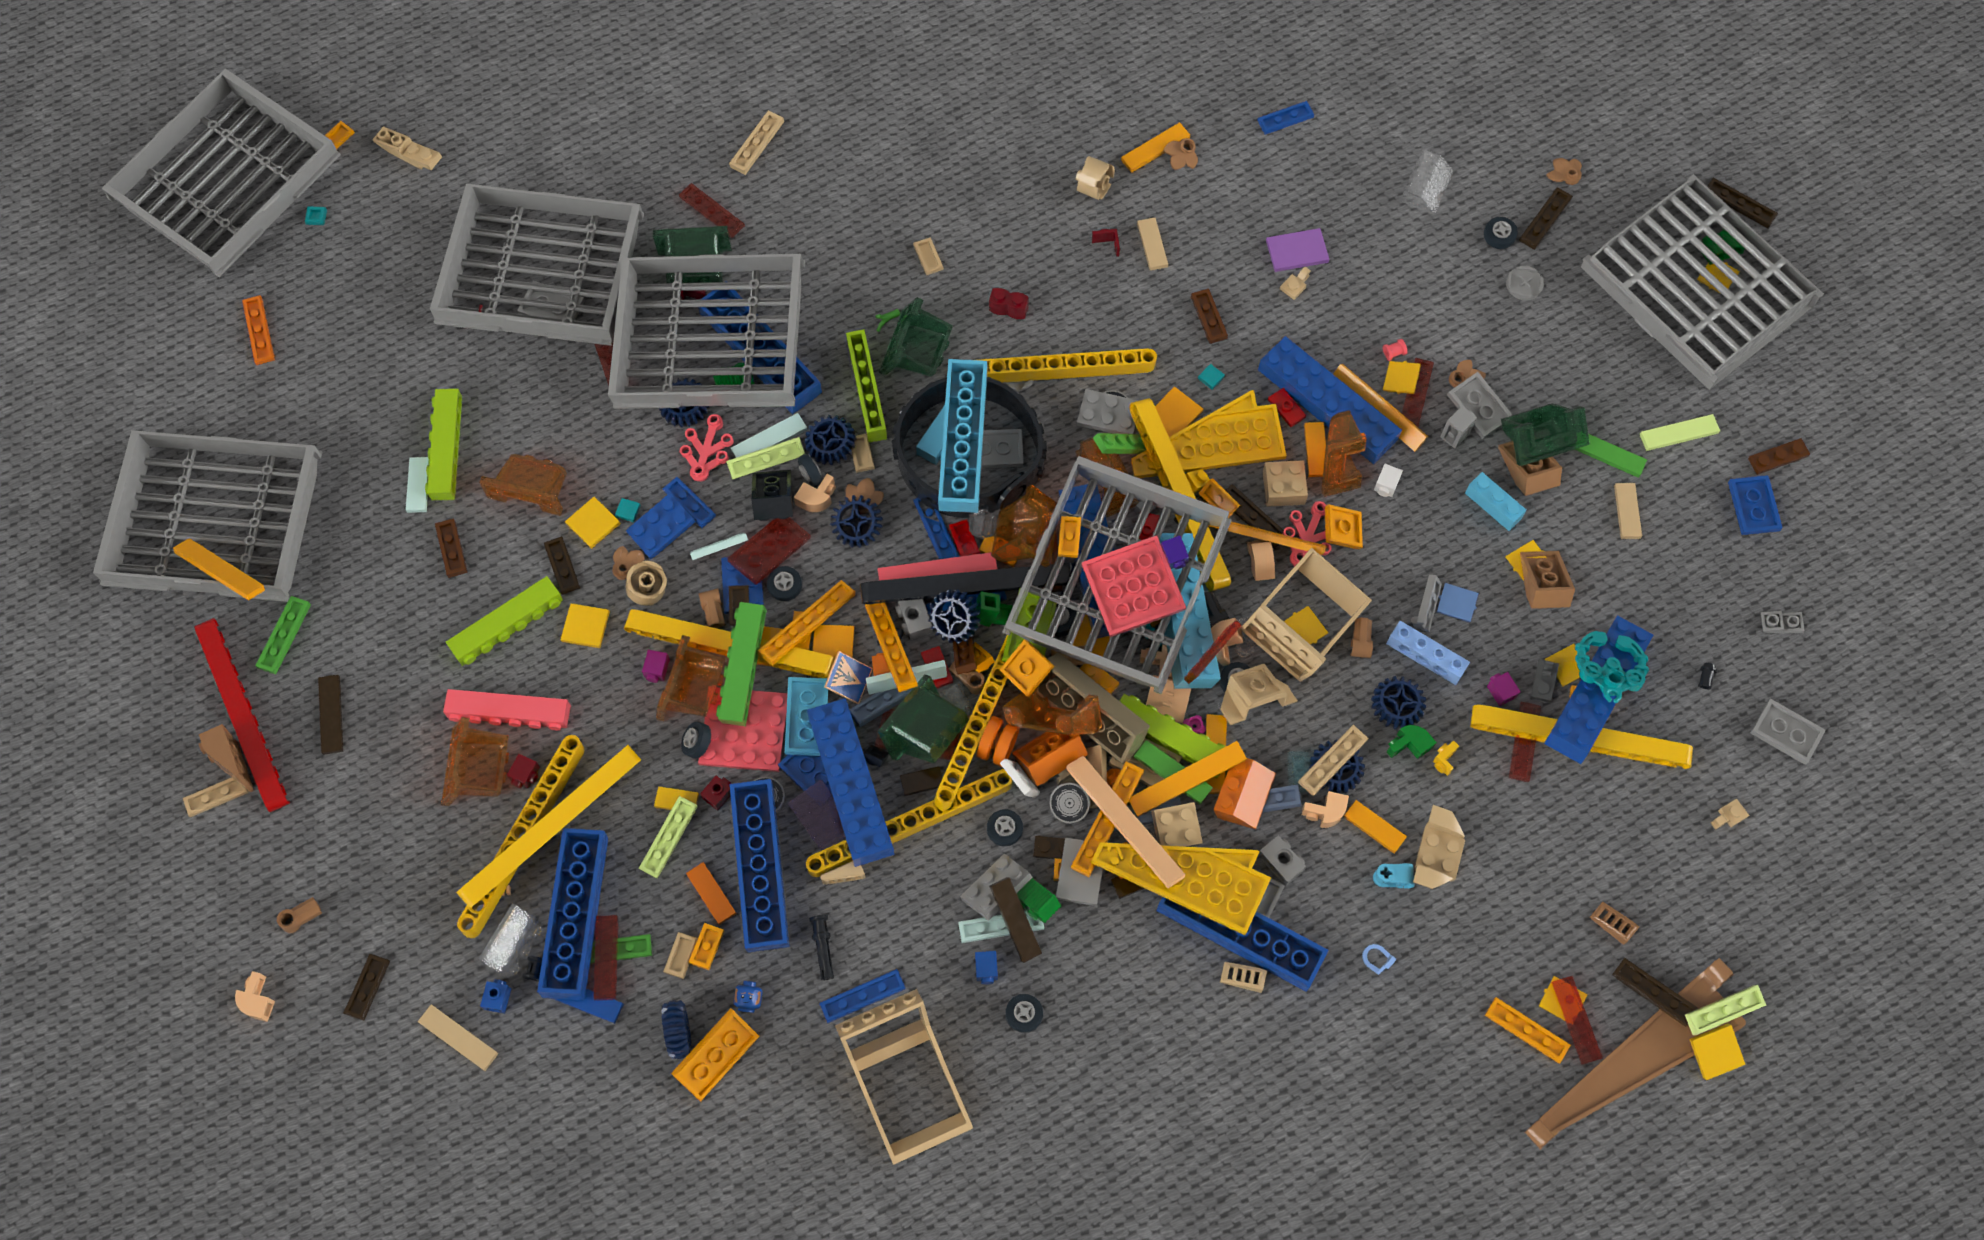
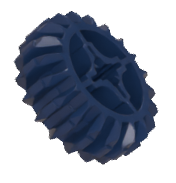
(684, 414)
(833, 444)
(857, 530)
(958, 602)
(1415, 703)
(1336, 783)
(676, 1029)

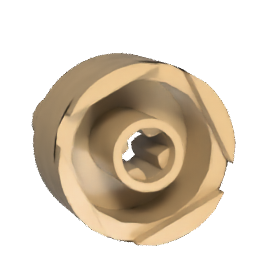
(1094, 178)
(649, 593)

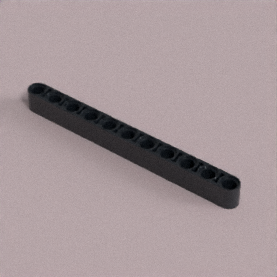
(970, 582)

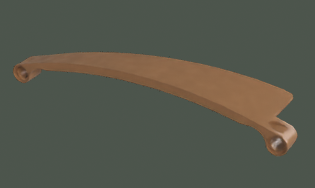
(1640, 1058)

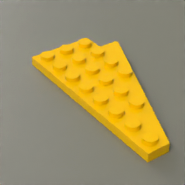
(1225, 438)
(1215, 884)

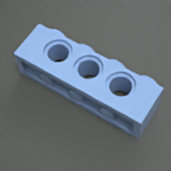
(1427, 652)

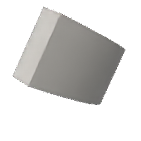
(1782, 623)

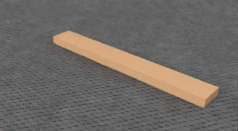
(1125, 822)

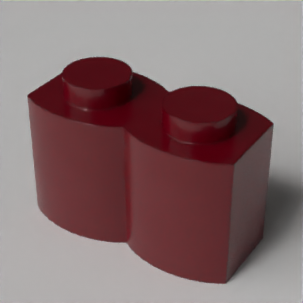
(1006, 303)

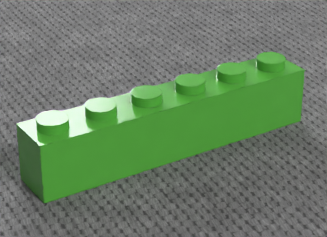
(742, 664)

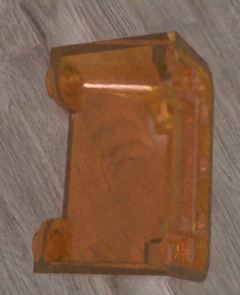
(1036, 714)

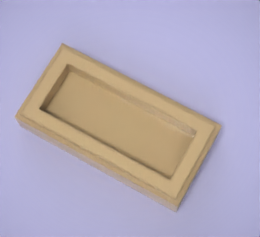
(928, 256)
(862, 454)
(680, 954)

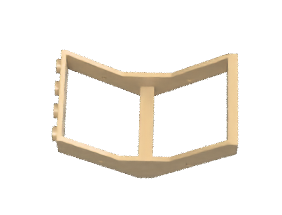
(1281, 640)
(891, 1045)

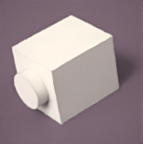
(1388, 480)

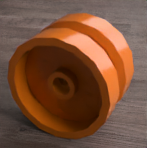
(997, 741)

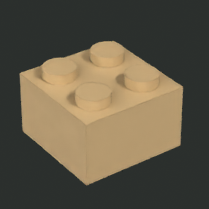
(1285, 483)
(1177, 825)

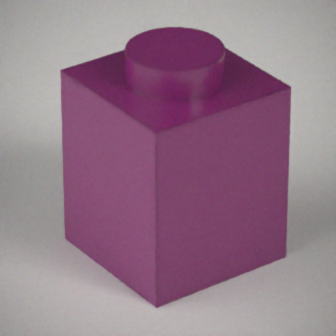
(655, 666)
(1503, 688)

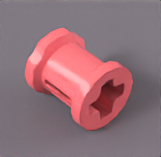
(1395, 349)

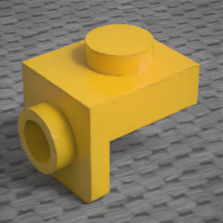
(1197, 479)
(1445, 752)

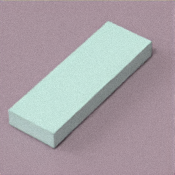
(417, 478)
(717, 546)

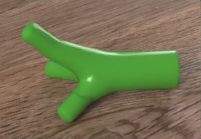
(886, 317)

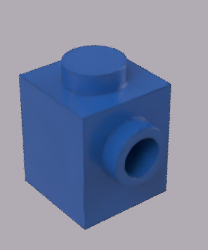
(496, 996)

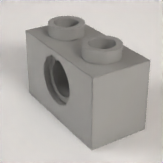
(1458, 426)
(914, 627)
(1284, 872)

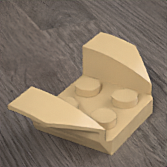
(1251, 689)
(1439, 849)

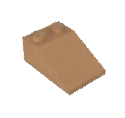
(1533, 476)
(1546, 580)
(226, 753)

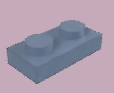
(1283, 798)

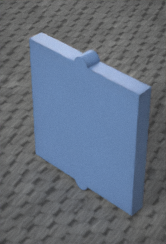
(1457, 602)

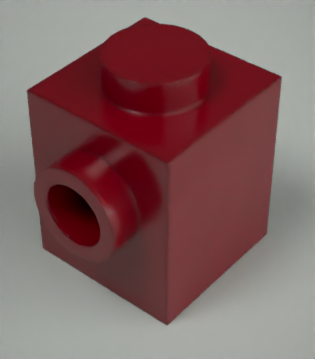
(523, 772)
(716, 792)

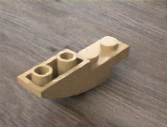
(405, 149)

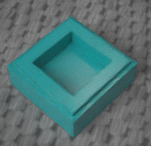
(315, 215)
(1211, 376)
(627, 510)

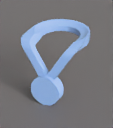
(1391, 959)

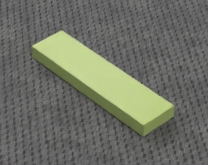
(1679, 432)
(765, 458)
(668, 837)
(1725, 1010)

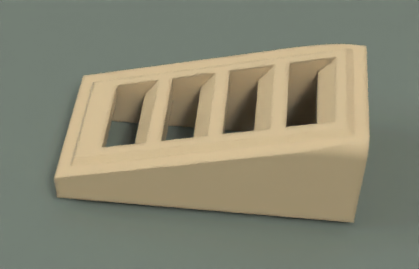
(843, 874)
(1242, 984)

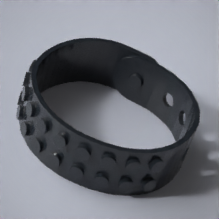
(995, 392)

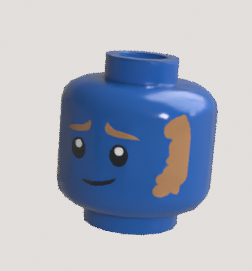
(747, 997)

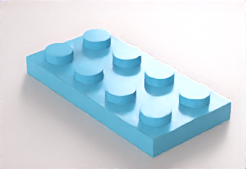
(801, 696)

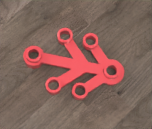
(706, 450)
(1309, 534)

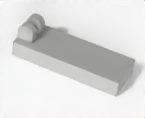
(1428, 604)

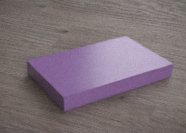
(1297, 250)

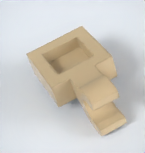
(1295, 285)
(1731, 814)

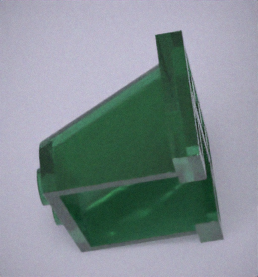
(693, 243)
(917, 341)
(1546, 432)
(922, 724)

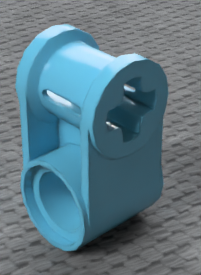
(1398, 875)

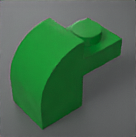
(992, 610)
(1414, 738)

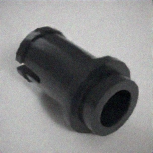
(1708, 671)

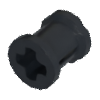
(533, 968)

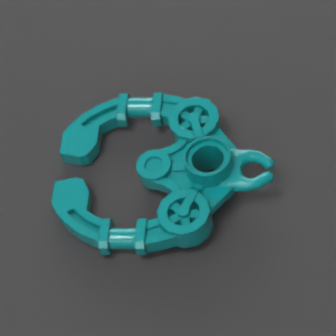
(1611, 676)

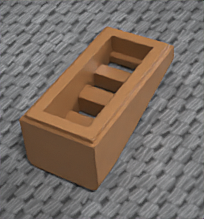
(1616, 933)

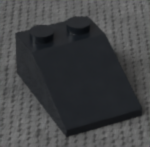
(772, 495)

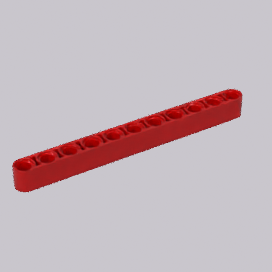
(240, 713)

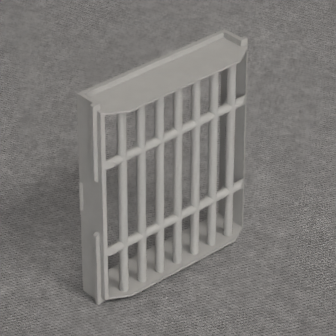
(179, 127)
(1747, 237)
(492, 320)
(671, 396)
(128, 494)
(1152, 495)

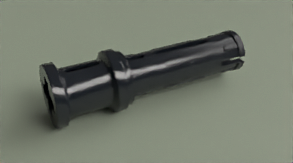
(821, 937)

